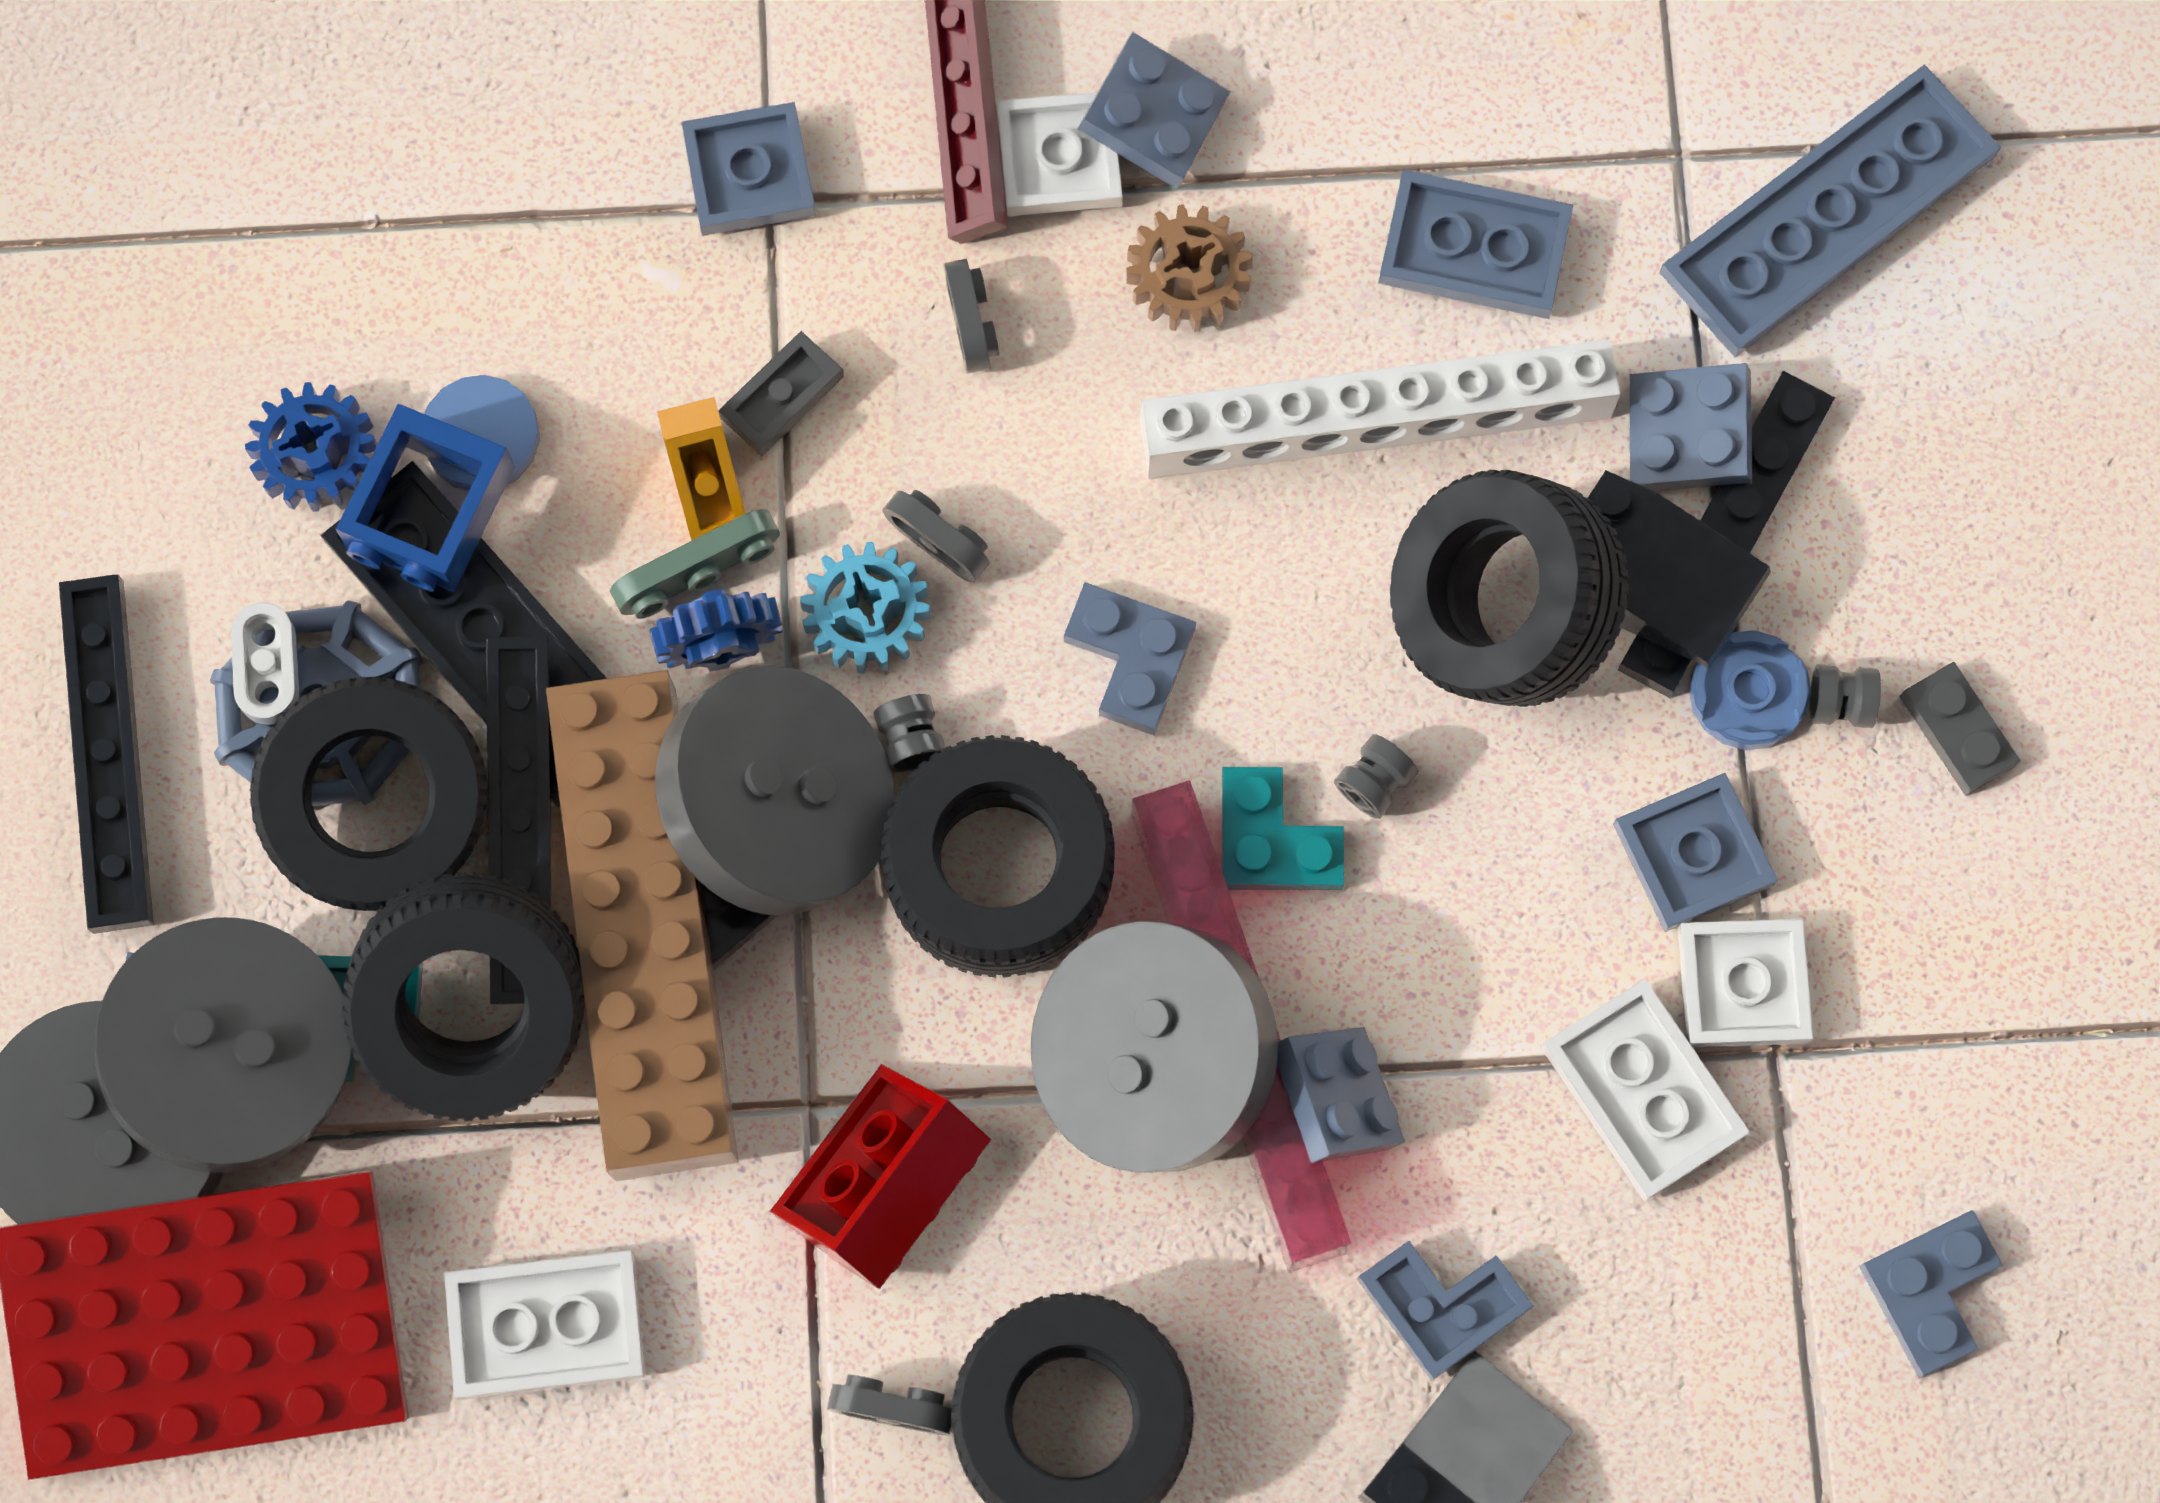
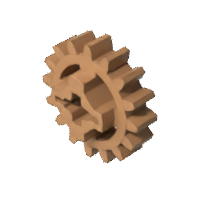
(1180, 291)

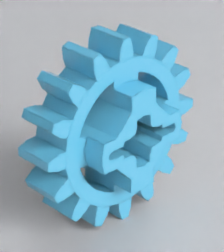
(845, 617)

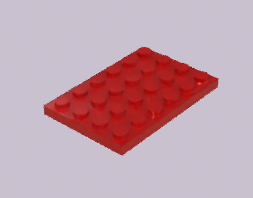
(200, 1324)

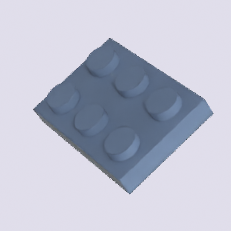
(1475, 244)

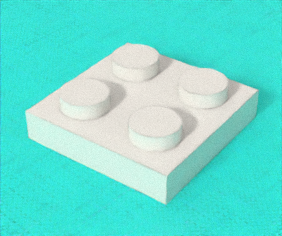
(1050, 161)
(1745, 983)

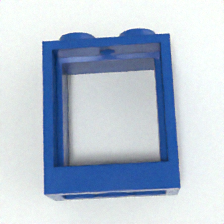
(449, 445)

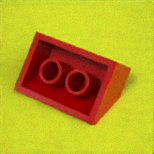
(881, 1175)

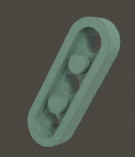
(695, 564)

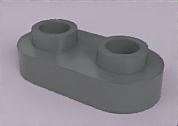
(965, 292)
(920, 522)
(864, 1400)

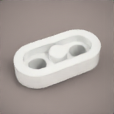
(264, 666)

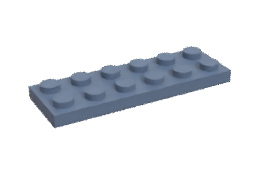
(1829, 210)

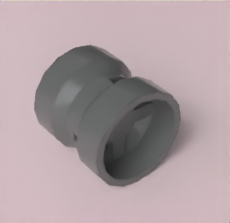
(1845, 696)
(909, 731)
(1376, 776)

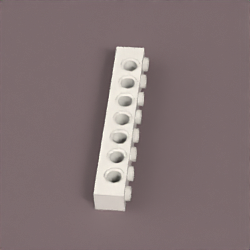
(1378, 408)

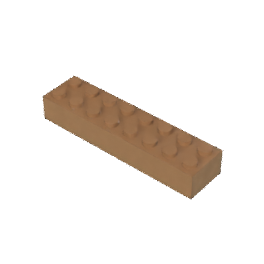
(639, 935)

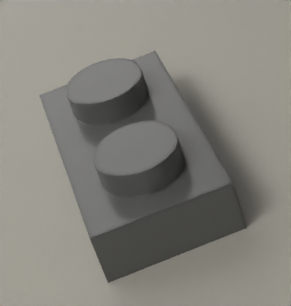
(781, 393)
(1959, 728)

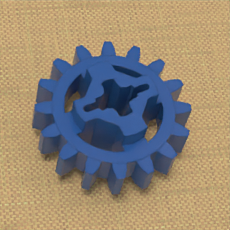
(288, 457)
(716, 630)

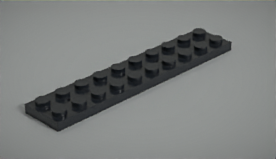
(489, 603)

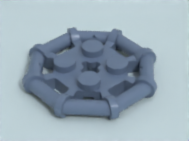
(315, 669)

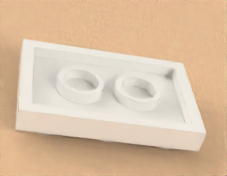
(1645, 1089)
(544, 1325)

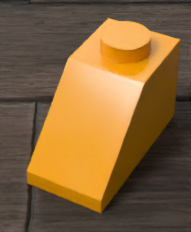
(701, 465)

